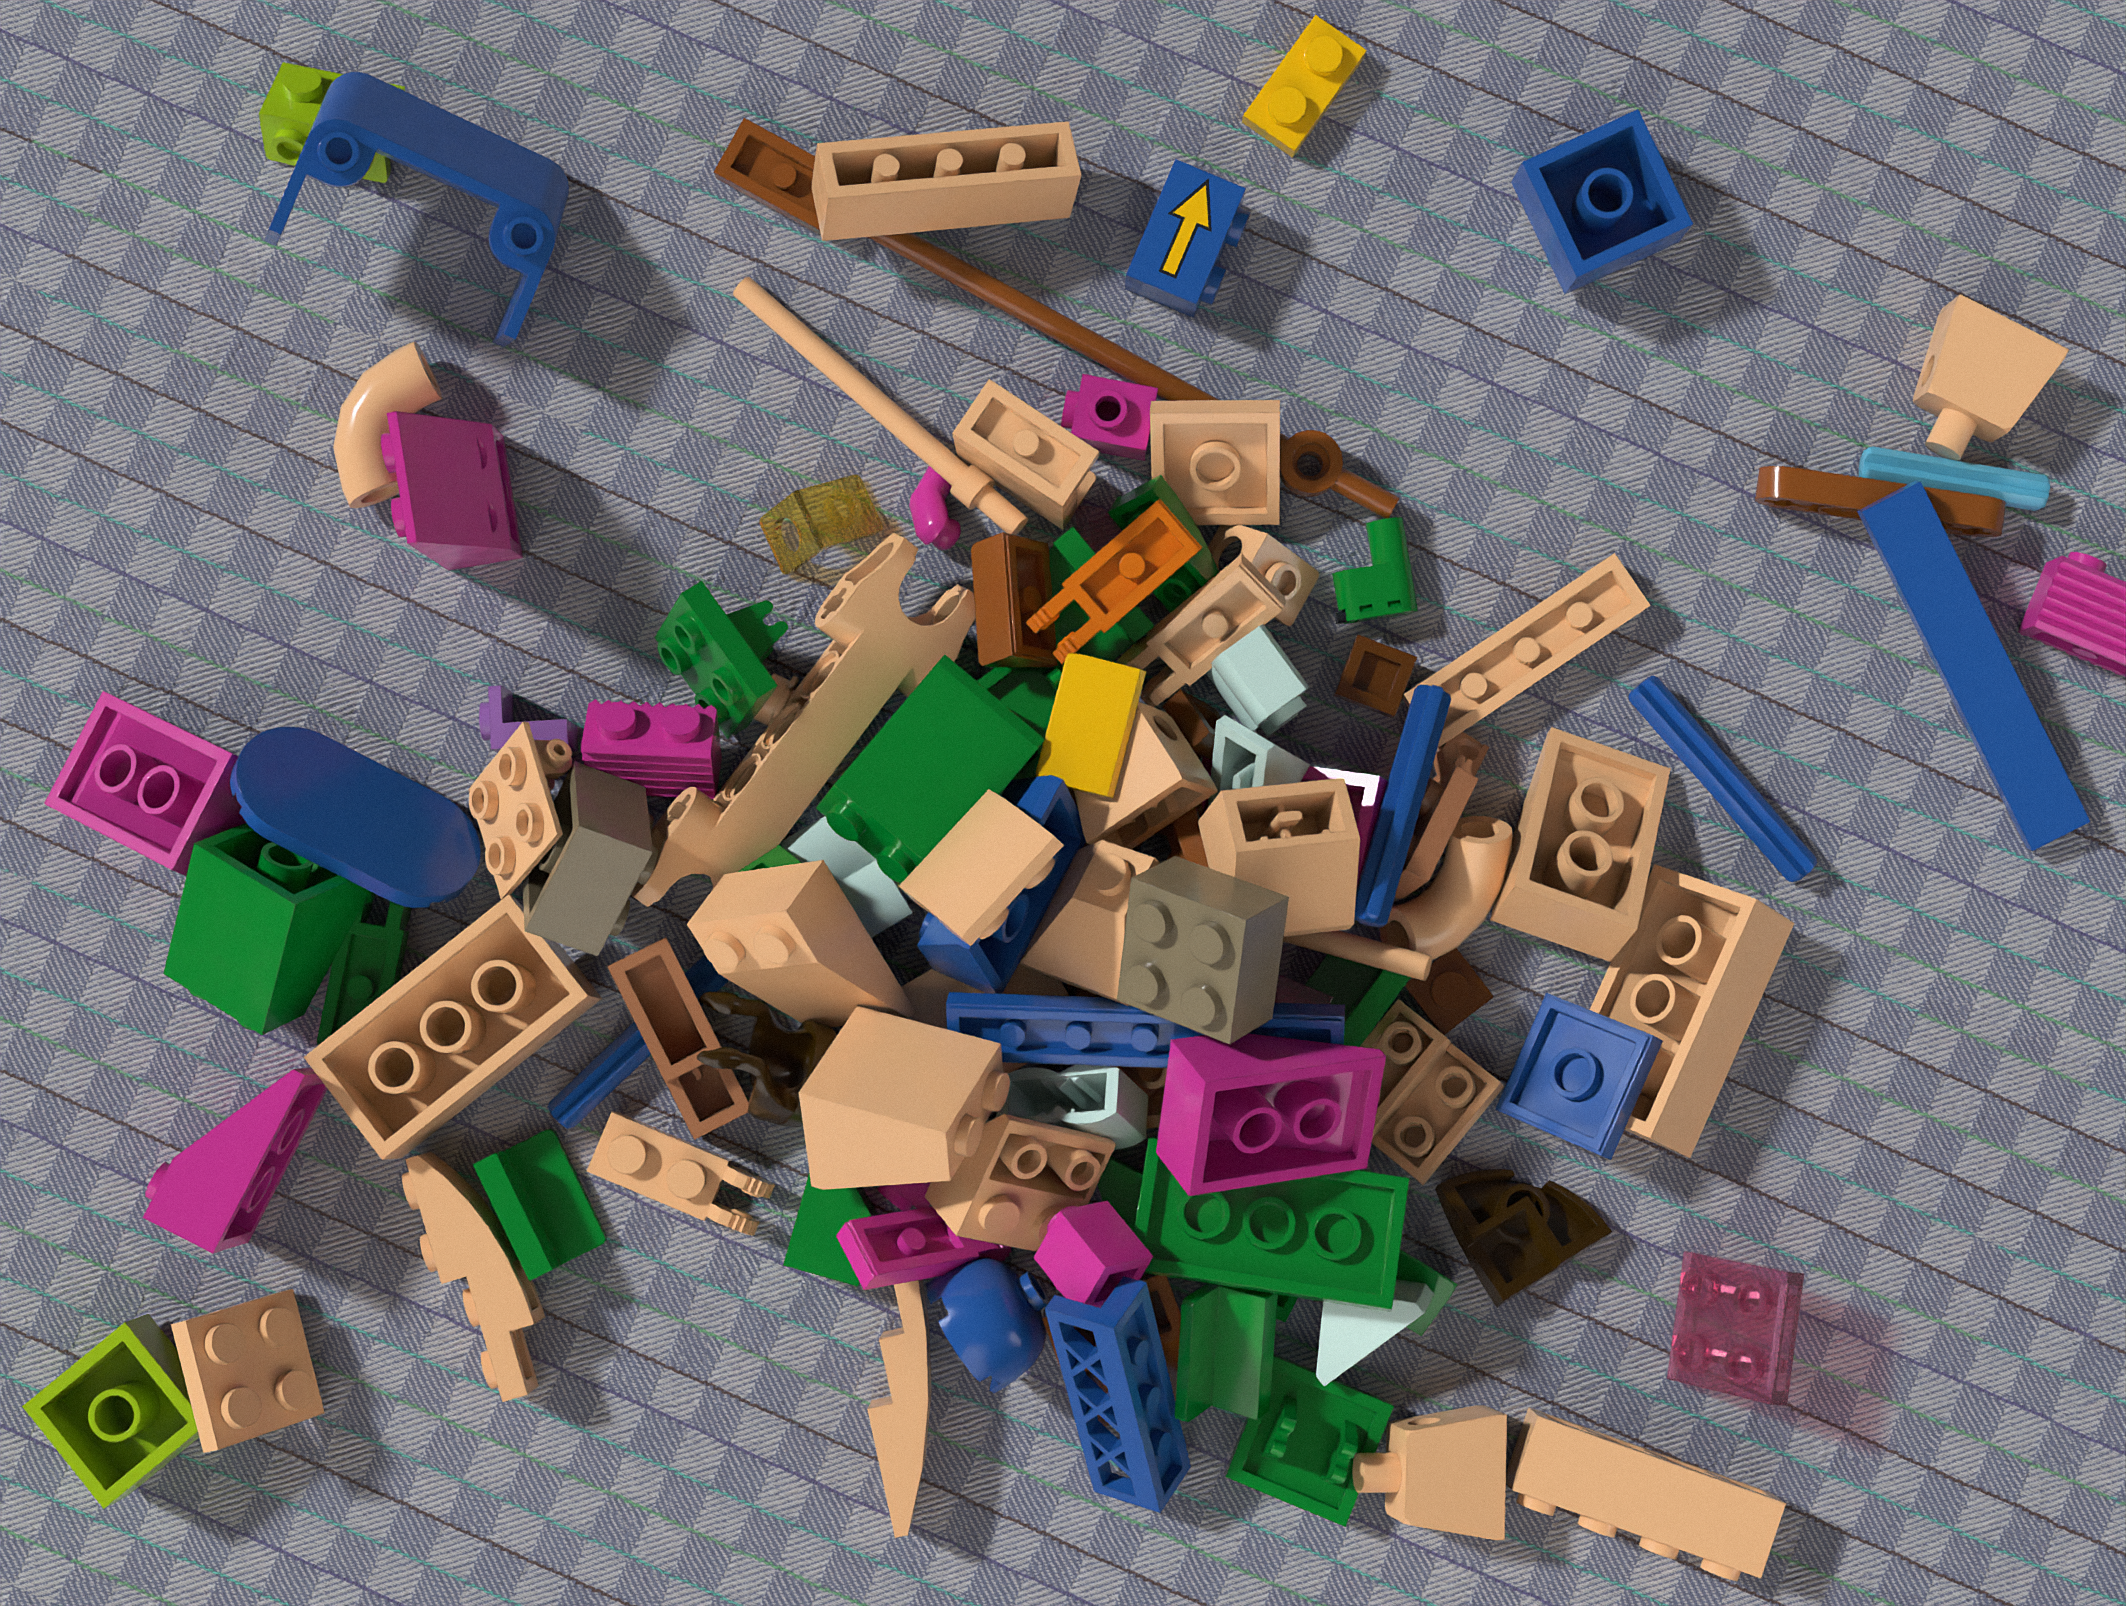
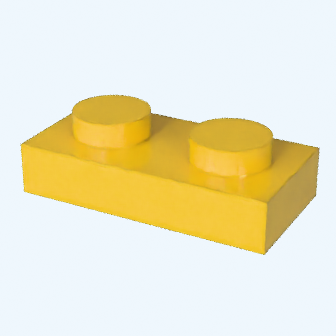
(1304, 86)

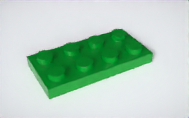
(1294, 1238)

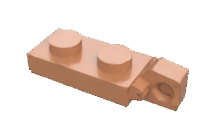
(1441, 808)

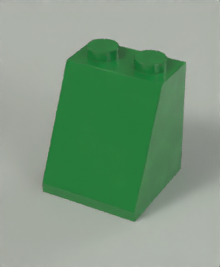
(928, 769)
(258, 928)

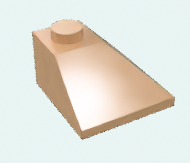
(1086, 920)

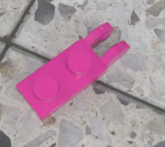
(908, 1247)

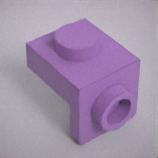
(498, 723)

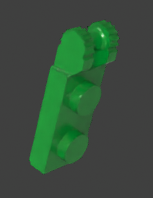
(364, 966)

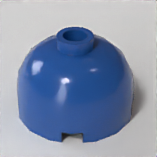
(992, 1318)

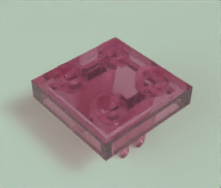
(1735, 1327)

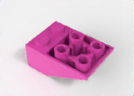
(451, 489)

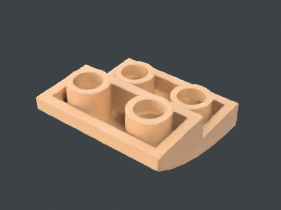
(982, 868)
(1426, 1092)

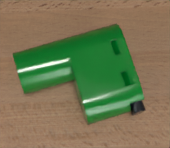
(1384, 587)

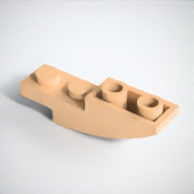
(471, 1243)

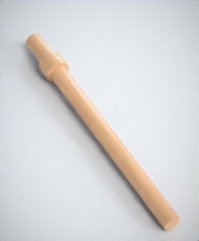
(968, 483)

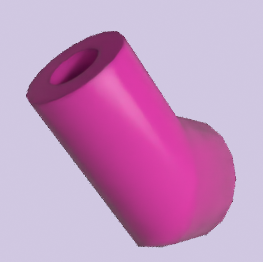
(931, 513)

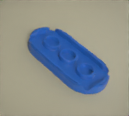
(355, 817)

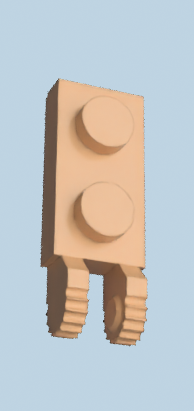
(1204, 627)
(673, 1171)

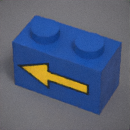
(1186, 238)

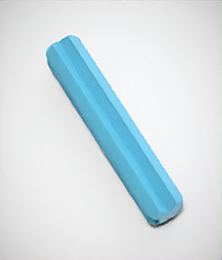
(2015, 487)

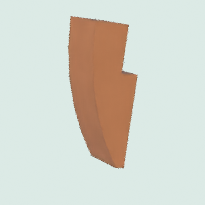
(675, 1035)

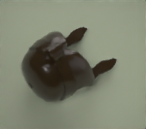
(776, 1060)

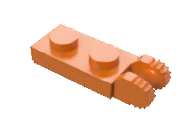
(1120, 576)

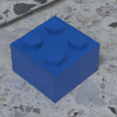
(1601, 201)

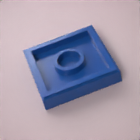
(1579, 1075)

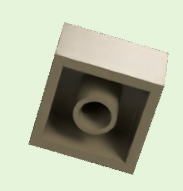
(589, 873)
(1202, 949)

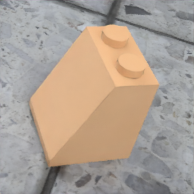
(898, 1102)

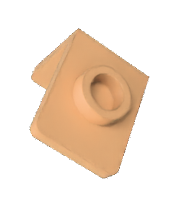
(1274, 561)

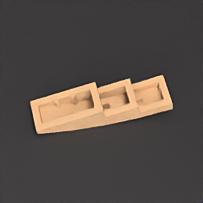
(902, 1419)

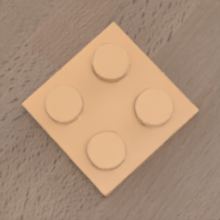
(1220, 458)
(247, 1370)

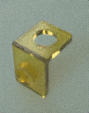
(823, 517)

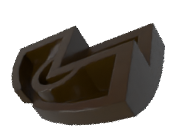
(1515, 1229)

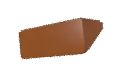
(1009, 588)

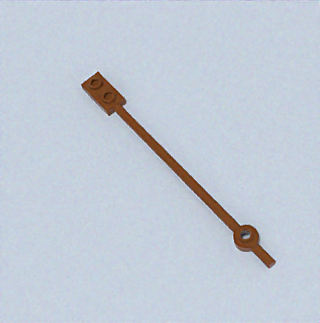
(782, 180)

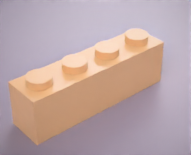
(945, 180)
(1644, 1494)

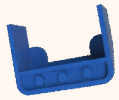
(374, 117)

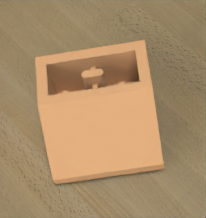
(1292, 842)
(1020, 1181)

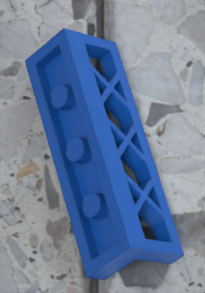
(1138, 1396)

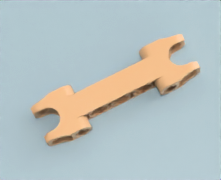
(794, 757)

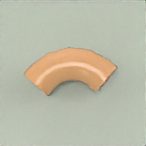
(395, 383)
(1460, 893)

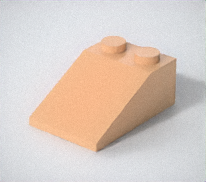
(1583, 846)
(796, 944)

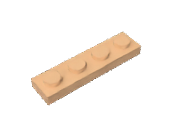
(1536, 644)

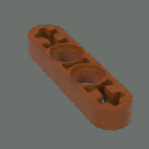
(1845, 495)

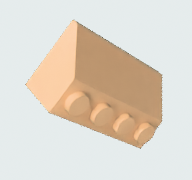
(1694, 984)
(451, 1029)

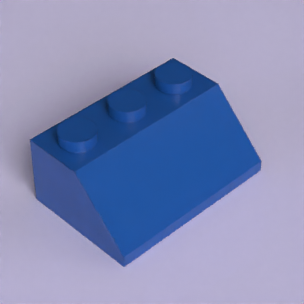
(993, 960)

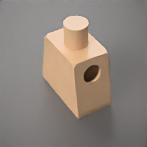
(1980, 375)
(1154, 787)
(1442, 1471)

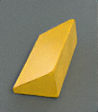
(1091, 724)

